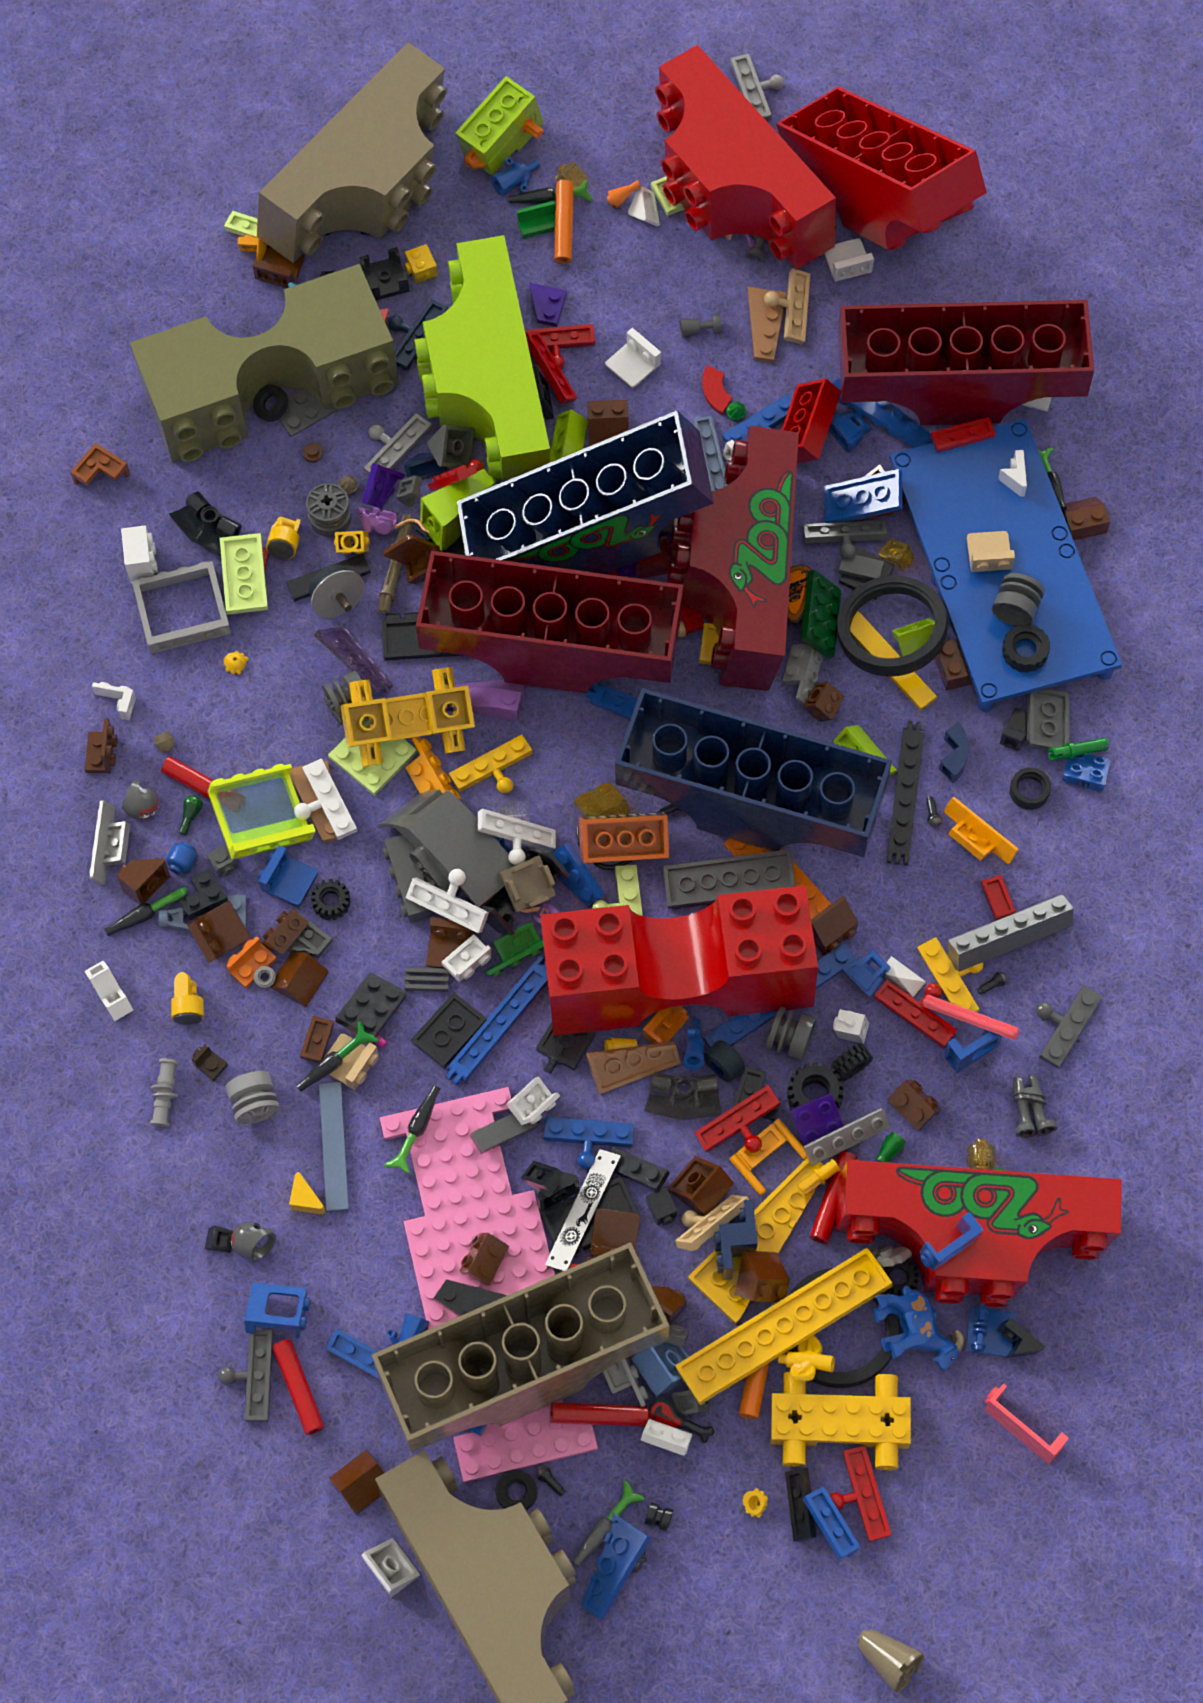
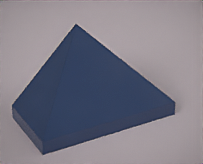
(424, 466)

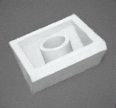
(390, 1566)

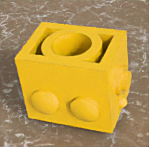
(420, 263)
(344, 545)

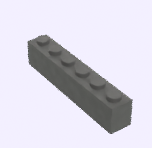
(1010, 933)

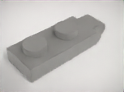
(890, 1256)

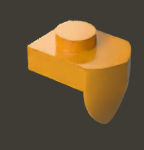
(252, 244)

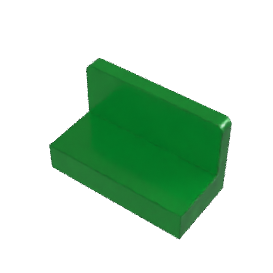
(536, 219)

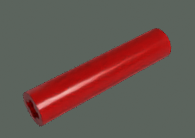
(187, 776)
(827, 1212)
(298, 1387)
(598, 1414)

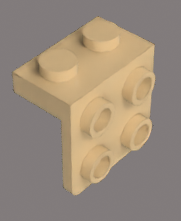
(989, 551)
(355, 1064)

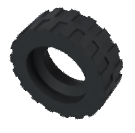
(1031, 633)

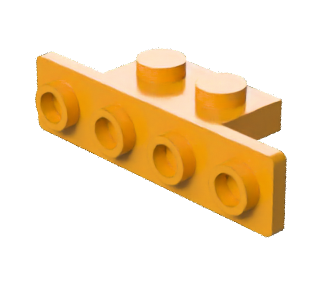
(426, 770)
(976, 834)

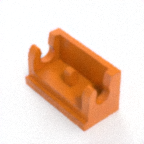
(665, 1024)

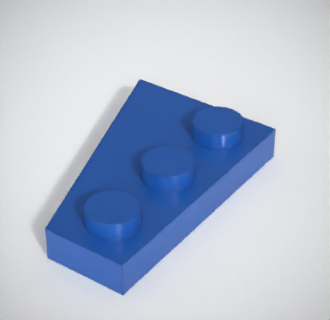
(580, 879)

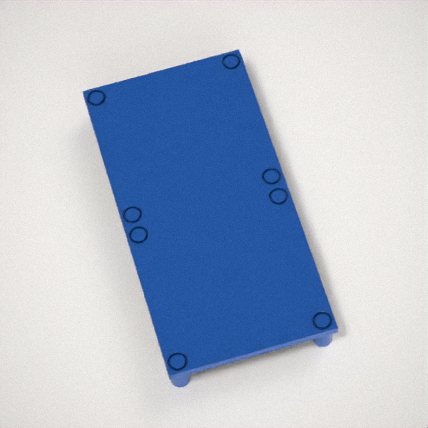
(962, 495)

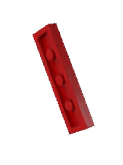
(550, 368)

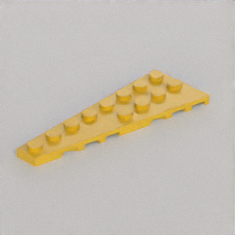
(774, 1223)

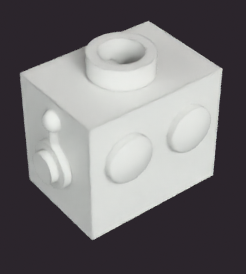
(851, 1026)

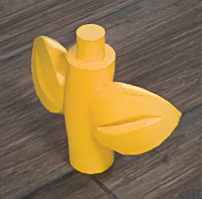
(807, 1360)

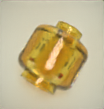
(981, 1155)

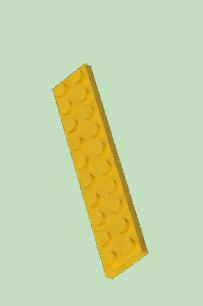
(783, 1326)

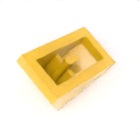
(303, 1197)

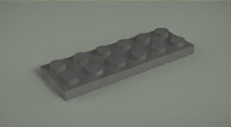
(703, 880)

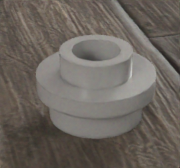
(261, 970)

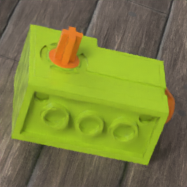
(499, 126)

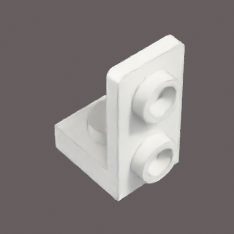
(124, 694)

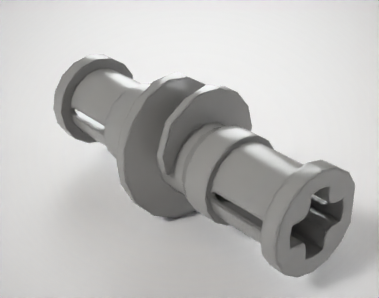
(163, 1092)

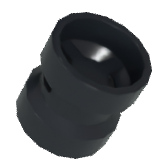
(659, 1516)

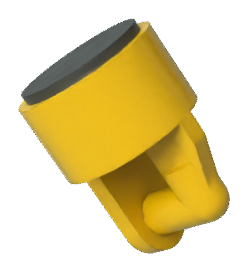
(283, 538)
(186, 1005)

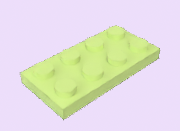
(243, 573)

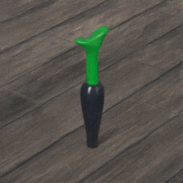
(335, 1059)

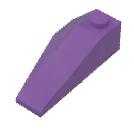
(496, 698)

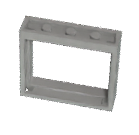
(187, 635)

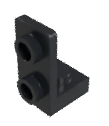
(1016, 730)

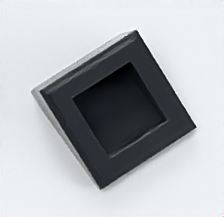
(219, 1239)

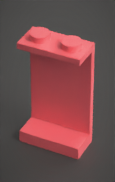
(1020, 1430)

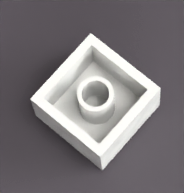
(139, 552)

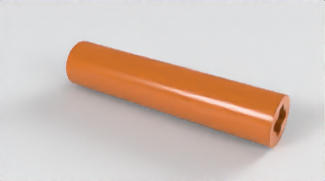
(564, 221)
(753, 1393)

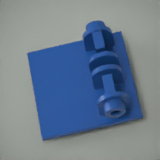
(1087, 768)
(983, 1331)

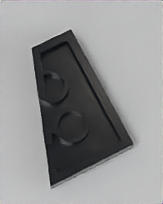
(464, 1298)

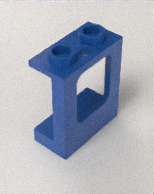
(962, 1058)
(970, 1232)
(257, 1305)

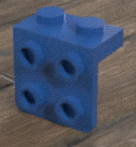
(286, 877)

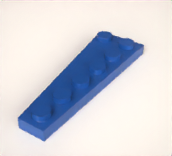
(892, 418)

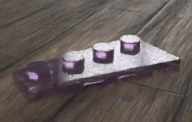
(349, 652)

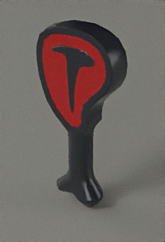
(664, 1411)

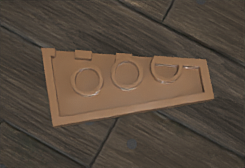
(764, 324)
(308, 796)
(629, 1064)

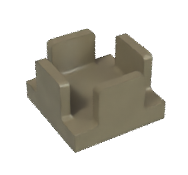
(528, 883)

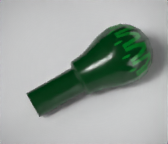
(191, 807)

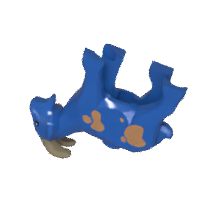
(919, 1327)

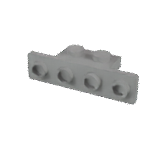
(802, 669)
(109, 843)
(846, 1137)
(624, 1375)

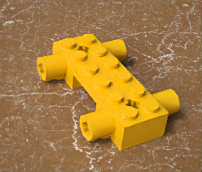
(407, 716)
(841, 1421)

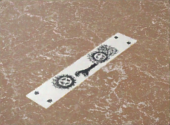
(582, 1210)

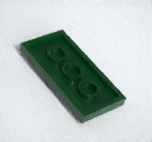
(821, 614)

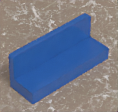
(831, 1523)

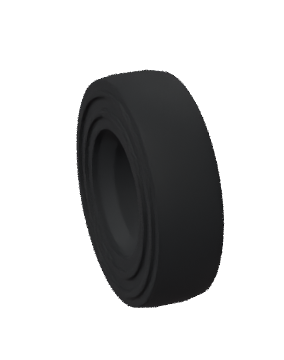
(280, 407)
(521, 1477)

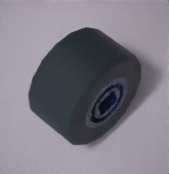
(724, 1061)

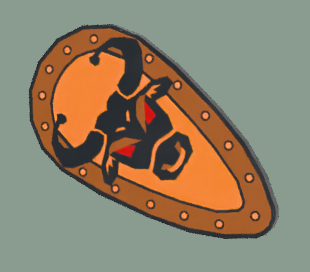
(797, 592)

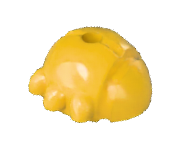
(237, 665)
(751, 1502)

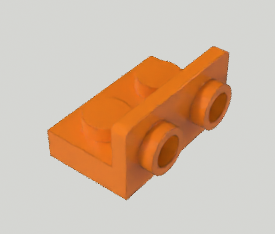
(248, 961)

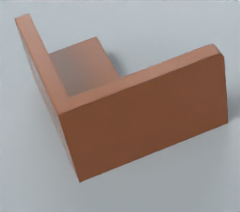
(96, 461)

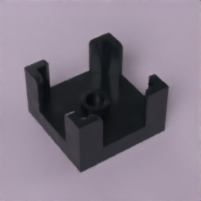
(385, 276)

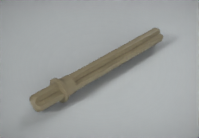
(387, 594)

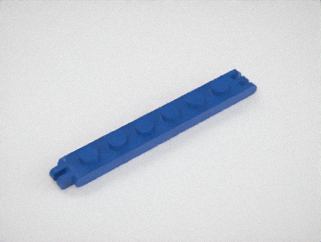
(611, 700)
(499, 1022)

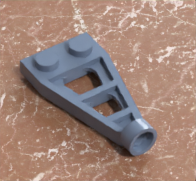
(178, 914)

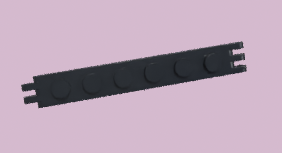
(905, 793)

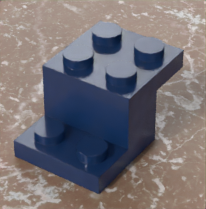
(735, 1238)

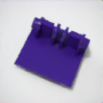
(816, 1119)

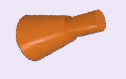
(619, 195)

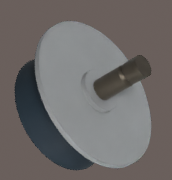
(335, 591)

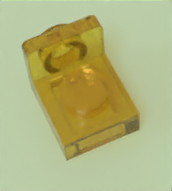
(573, 173)
(897, 553)

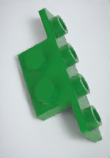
(515, 947)

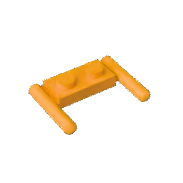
(772, 1139)

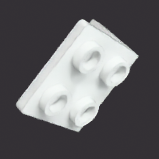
(849, 260)
(635, 359)

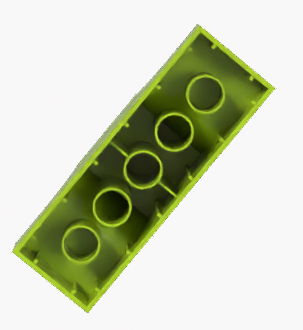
(480, 363)

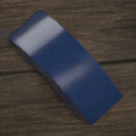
(954, 763)

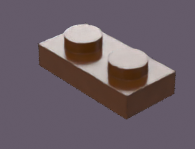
(317, 1039)

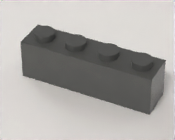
(403, 869)

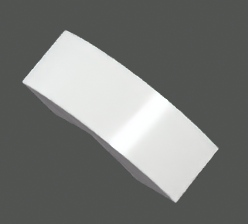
(109, 990)

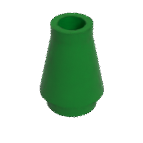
(890, 1148)

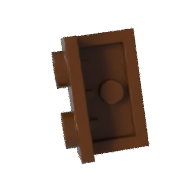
(285, 931)
(914, 1103)
(484, 1258)

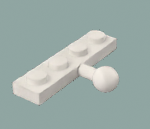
(328, 800)
(517, 831)
(447, 903)

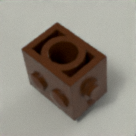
(823, 701)

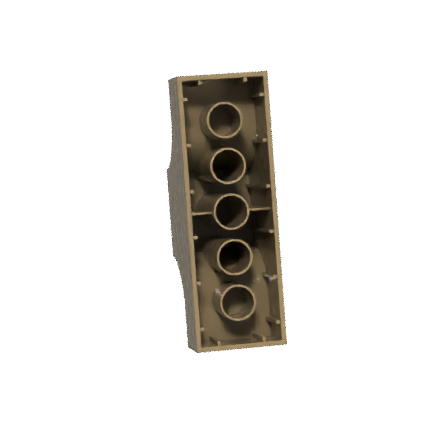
(362, 164)
(522, 1349)
(488, 1575)

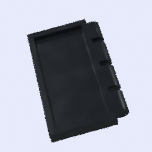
(401, 639)
(613, 1198)

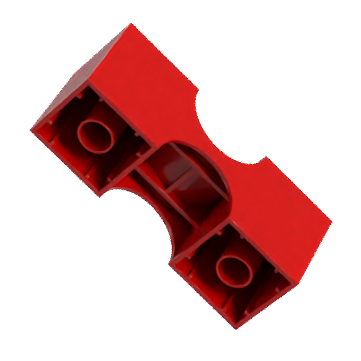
(735, 955)

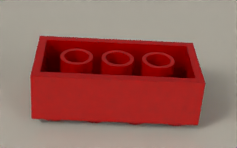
(811, 416)

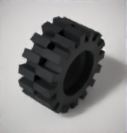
(326, 888)
(852, 1061)
(912, 1276)

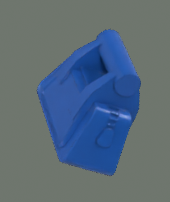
(846, 430)
(865, 975)

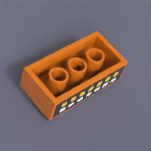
(623, 837)

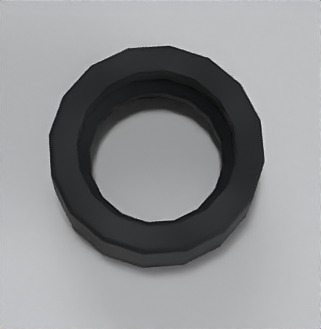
(1031, 773)

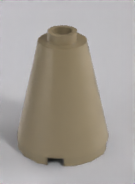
(890, 1658)

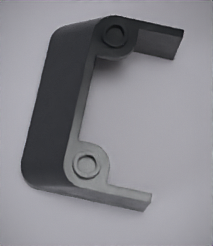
(500, 905)

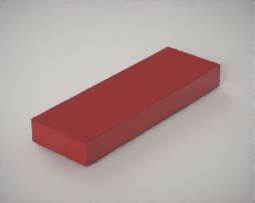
(962, 434)

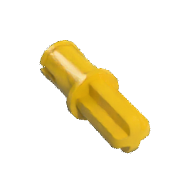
(818, 1177)

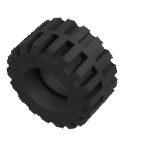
(814, 1075)

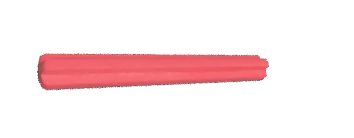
(971, 1017)

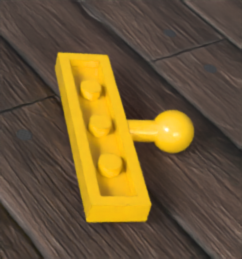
(492, 764)
(947, 976)

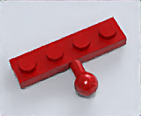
(566, 338)
(455, 475)
(915, 1012)
(738, 1120)
(865, 1493)

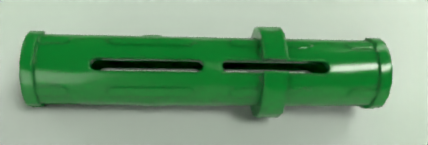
(1071, 750)

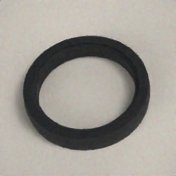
(892, 666)
(865, 1373)

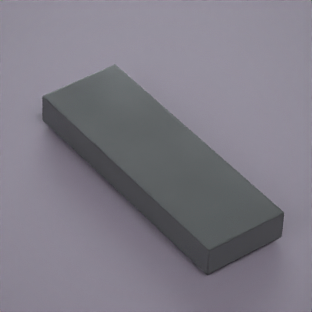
(500, 1133)

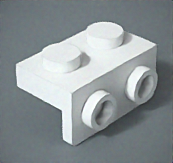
(467, 958)
(532, 1102)
(666, 1437)

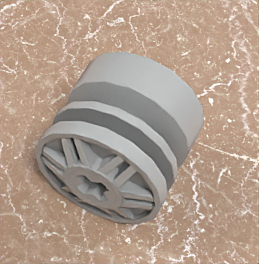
(252, 1097)

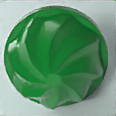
(736, 411)

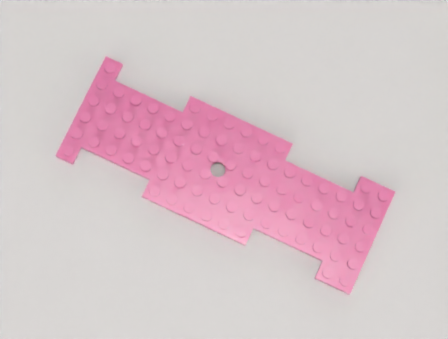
(469, 1196)

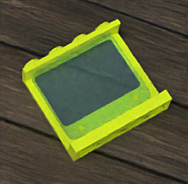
(258, 811)

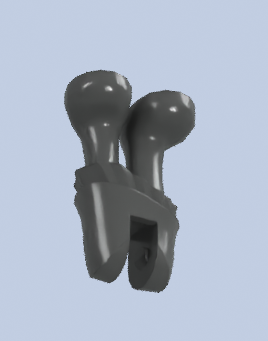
(1034, 1097)

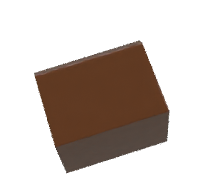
(300, 977)
(357, 1481)

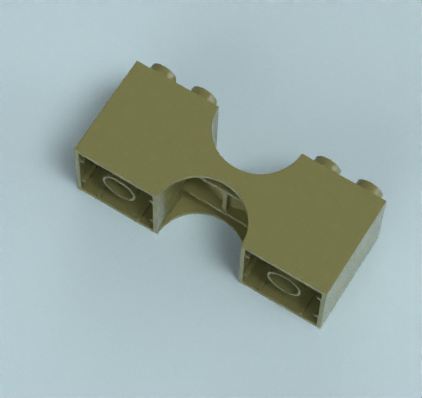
(323, 343)

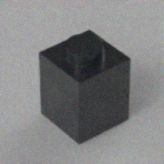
(661, 1207)

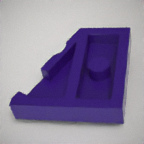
(547, 303)
(380, 485)

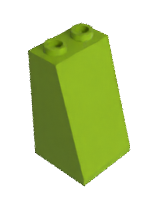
(440, 508)

